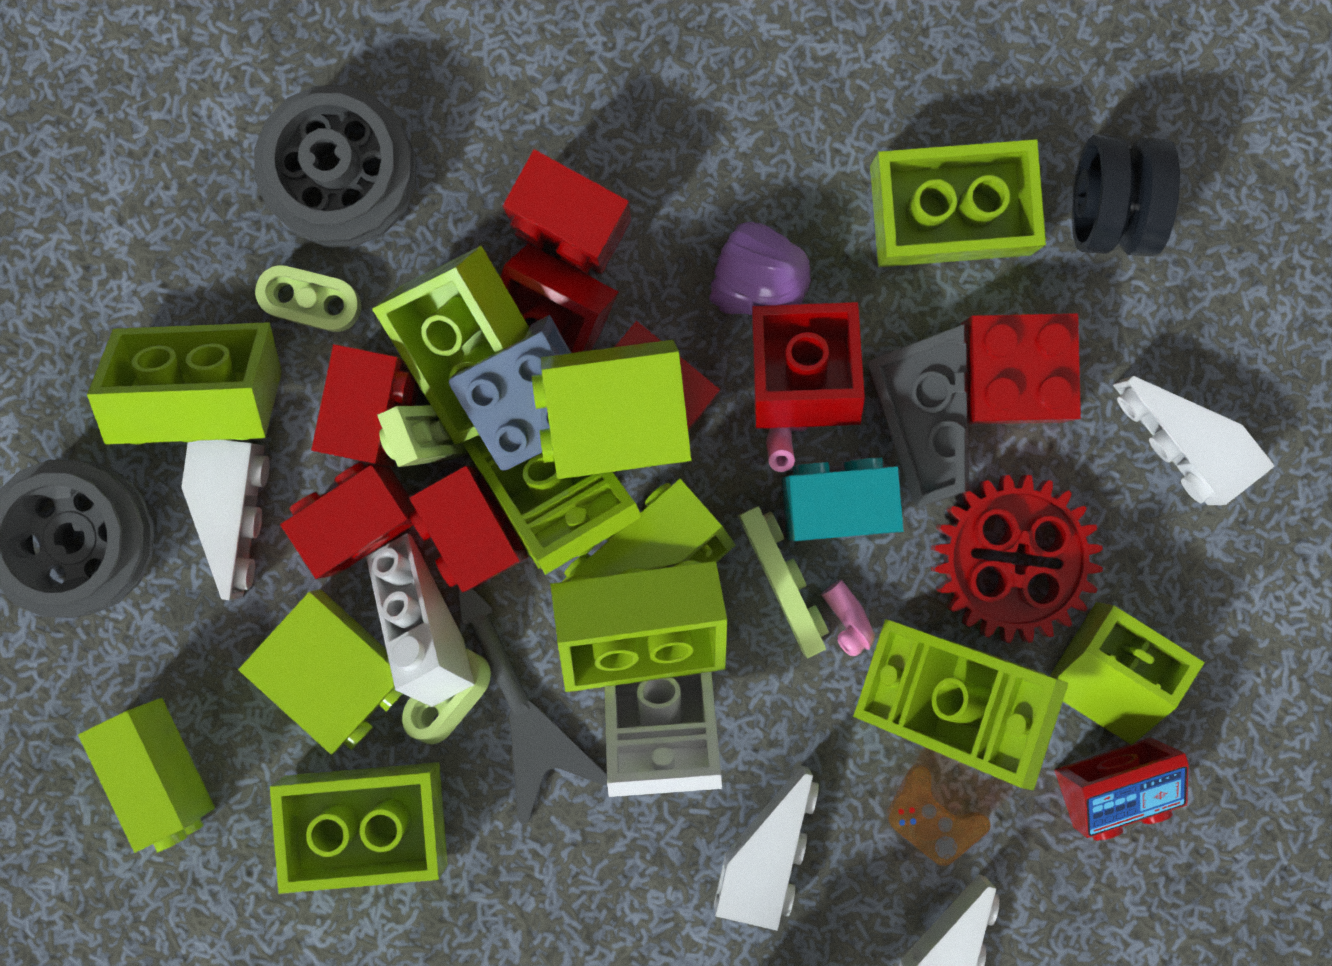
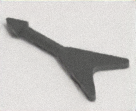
(535, 737)

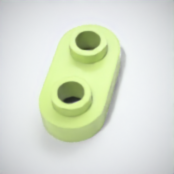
(309, 300)
(419, 717)

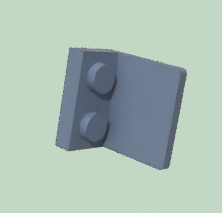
(501, 396)

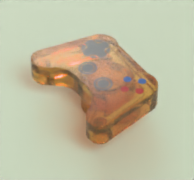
(929, 824)

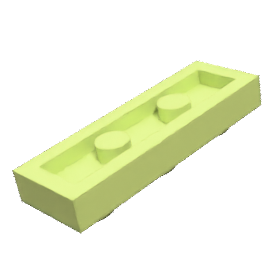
(416, 436)
(785, 580)

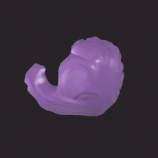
(759, 270)

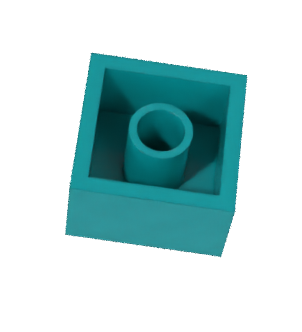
(842, 503)

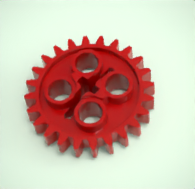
(1010, 604)

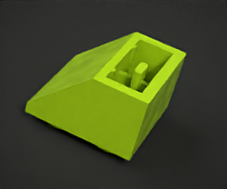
(1124, 673)

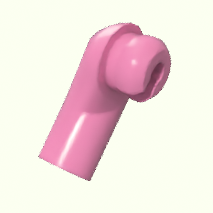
(780, 448)
(852, 615)

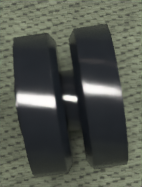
(1125, 195)

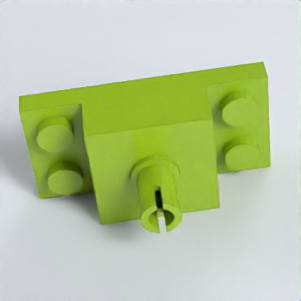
(551, 514)
(961, 703)

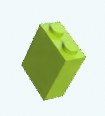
(613, 409)
(324, 672)
(148, 776)

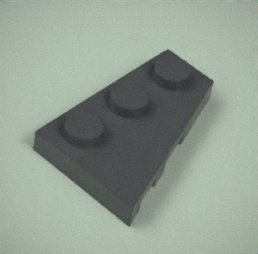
(928, 412)

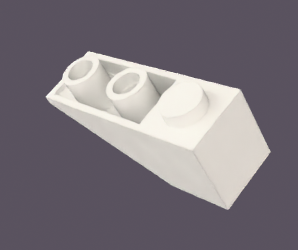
(1206, 447)
(222, 495)
(417, 627)
(759, 863)
(959, 931)

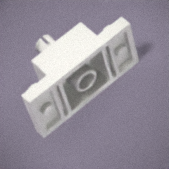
(662, 736)

